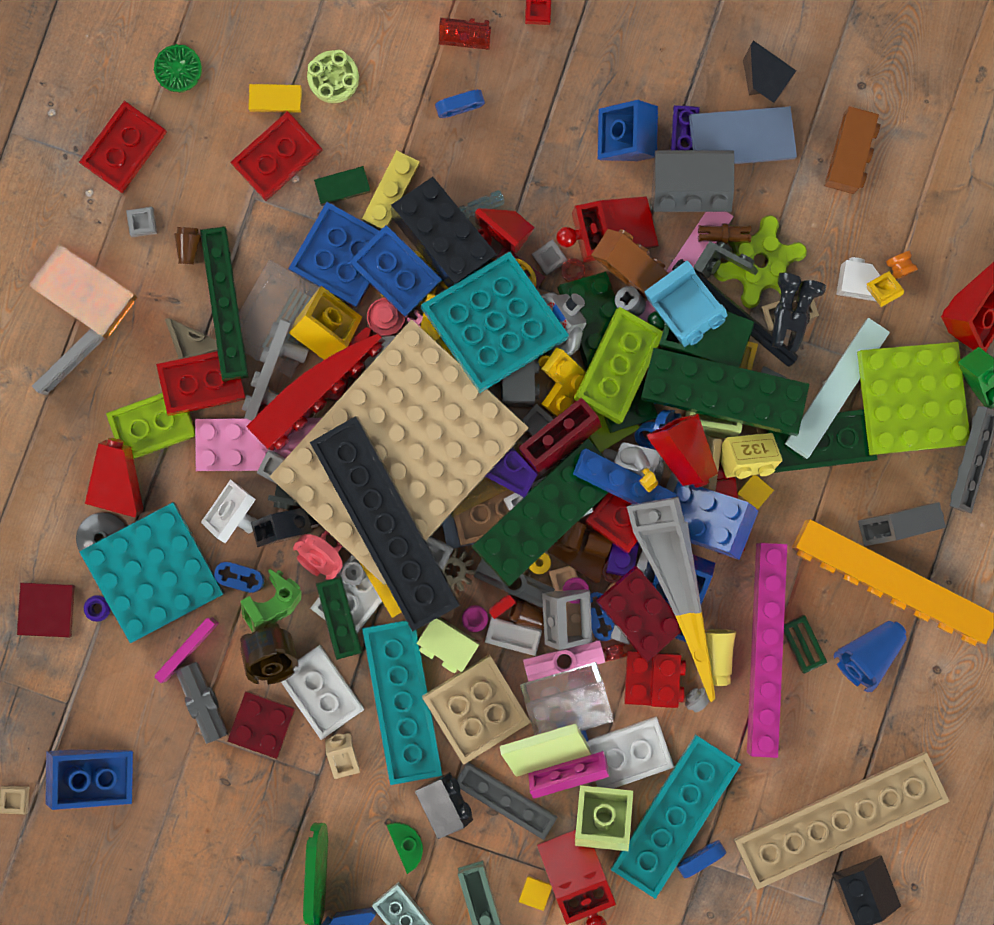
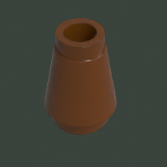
(186, 244)
(526, 615)

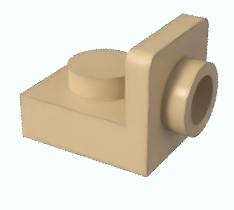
(341, 755)

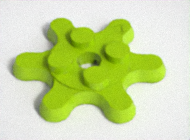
(765, 244)

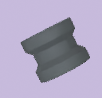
(636, 305)

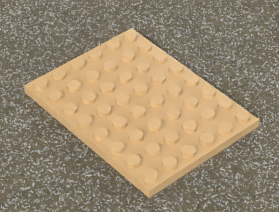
(427, 429)

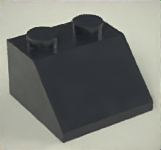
(867, 892)

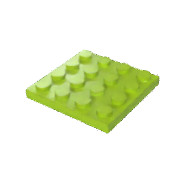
(913, 398)

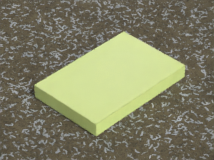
(545, 750)

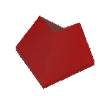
(505, 227)

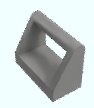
(556, 619)

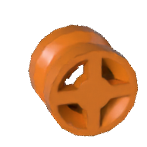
(901, 265)

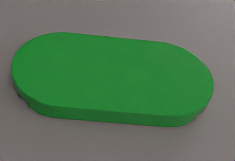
(315, 875)

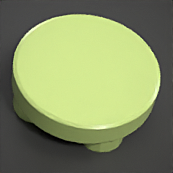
(333, 76)

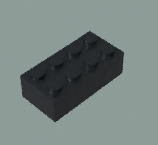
(441, 232)

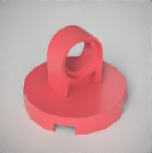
(318, 555)

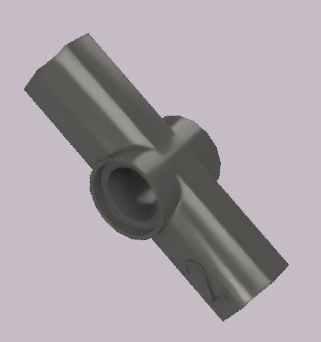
(530, 589)
(201, 702)

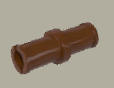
(725, 233)

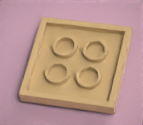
(476, 709)

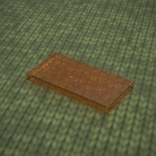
(83, 291)

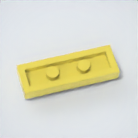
(391, 188)

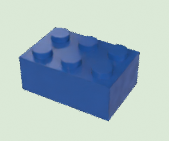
(716, 519)

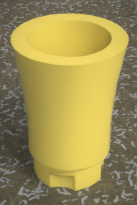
(720, 650)

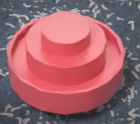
(384, 318)

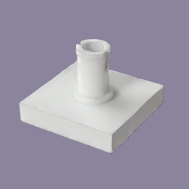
(229, 512)

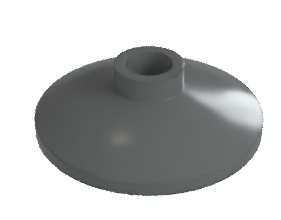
(95, 524)

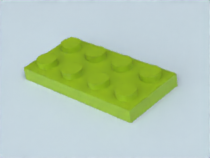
(619, 365)

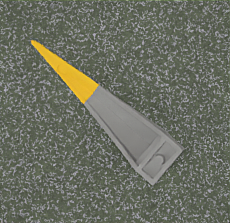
(668, 548)

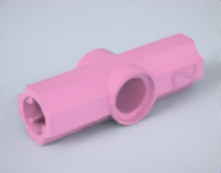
(546, 664)

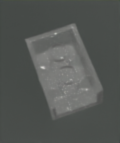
(567, 699)

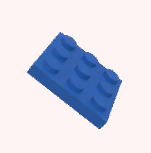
(327, 253)

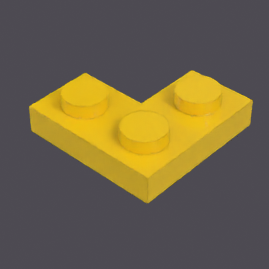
(568, 378)

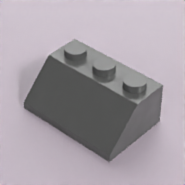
(693, 181)

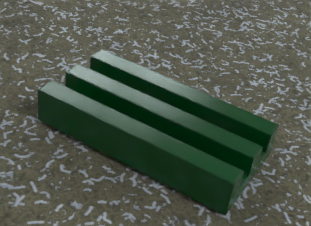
(813, 665)

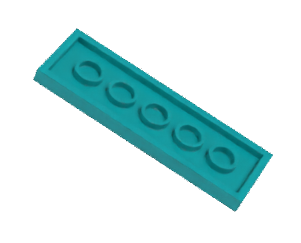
(401, 711)
(675, 816)

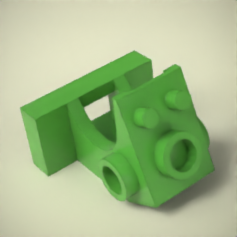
(281, 605)

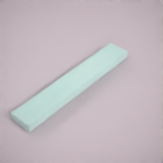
(835, 389)

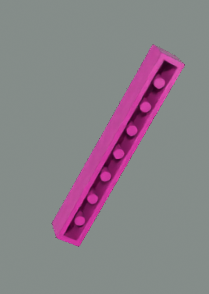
(767, 650)

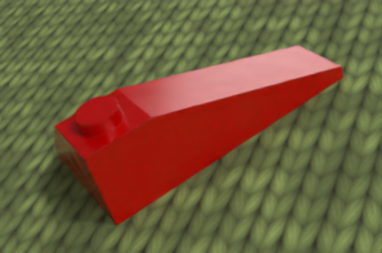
(971, 312)

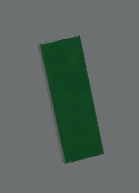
(339, 618)

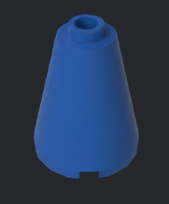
(871, 655)

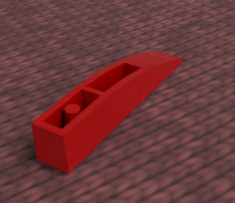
(309, 391)

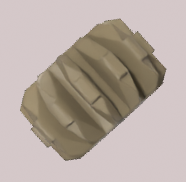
(463, 570)

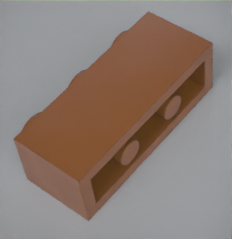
(852, 150)
(629, 261)

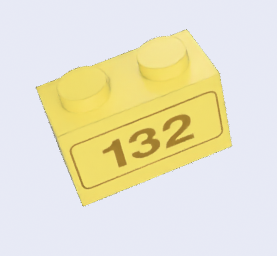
(749, 455)

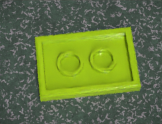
(148, 426)

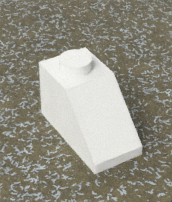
(854, 279)

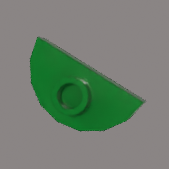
(407, 843)

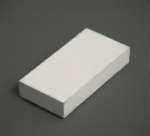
(513, 636)

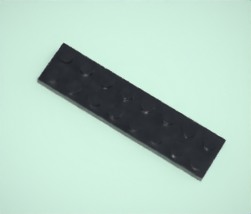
(385, 523)

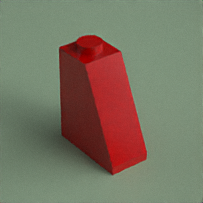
(685, 450)
(114, 480)

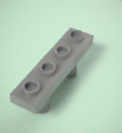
(278, 347)

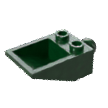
(720, 345)

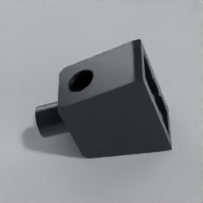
(282, 526)

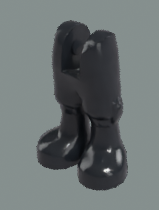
(798, 319)

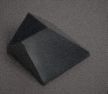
(766, 72)

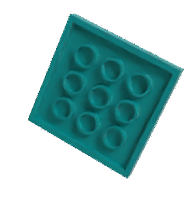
(494, 322)
(151, 572)

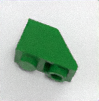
(979, 375)

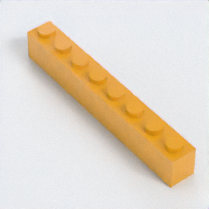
(895, 582)

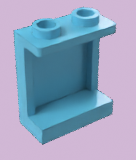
(686, 304)

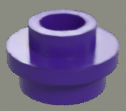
(89, 608)

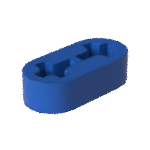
(459, 103)
(241, 571)
(595, 620)
(701, 859)

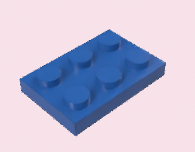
(395, 271)

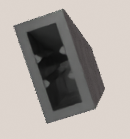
(902, 524)

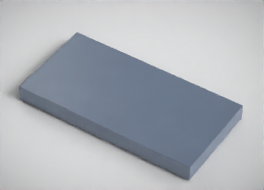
(752, 134)

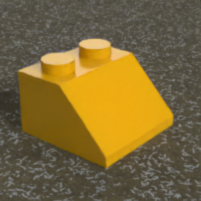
(325, 324)

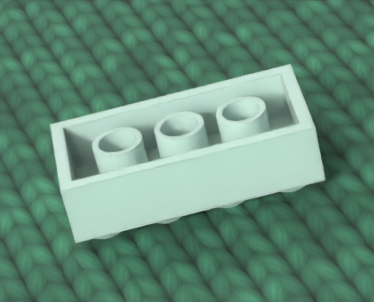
(399, 908)

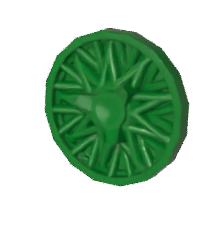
(177, 68)

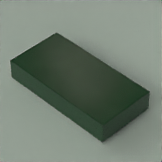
(342, 185)

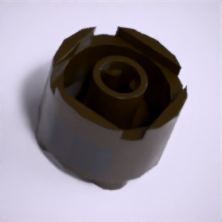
(268, 654)

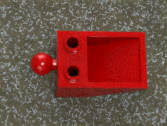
(614, 214)
(576, 874)

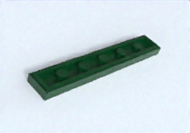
(224, 303)

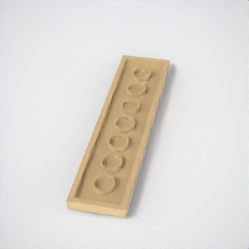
(841, 820)

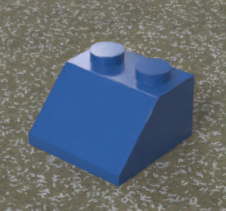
(627, 131)

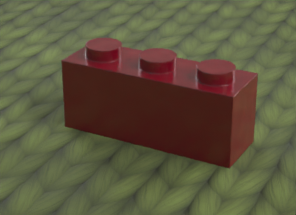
(560, 436)

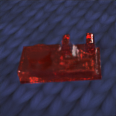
(464, 33)

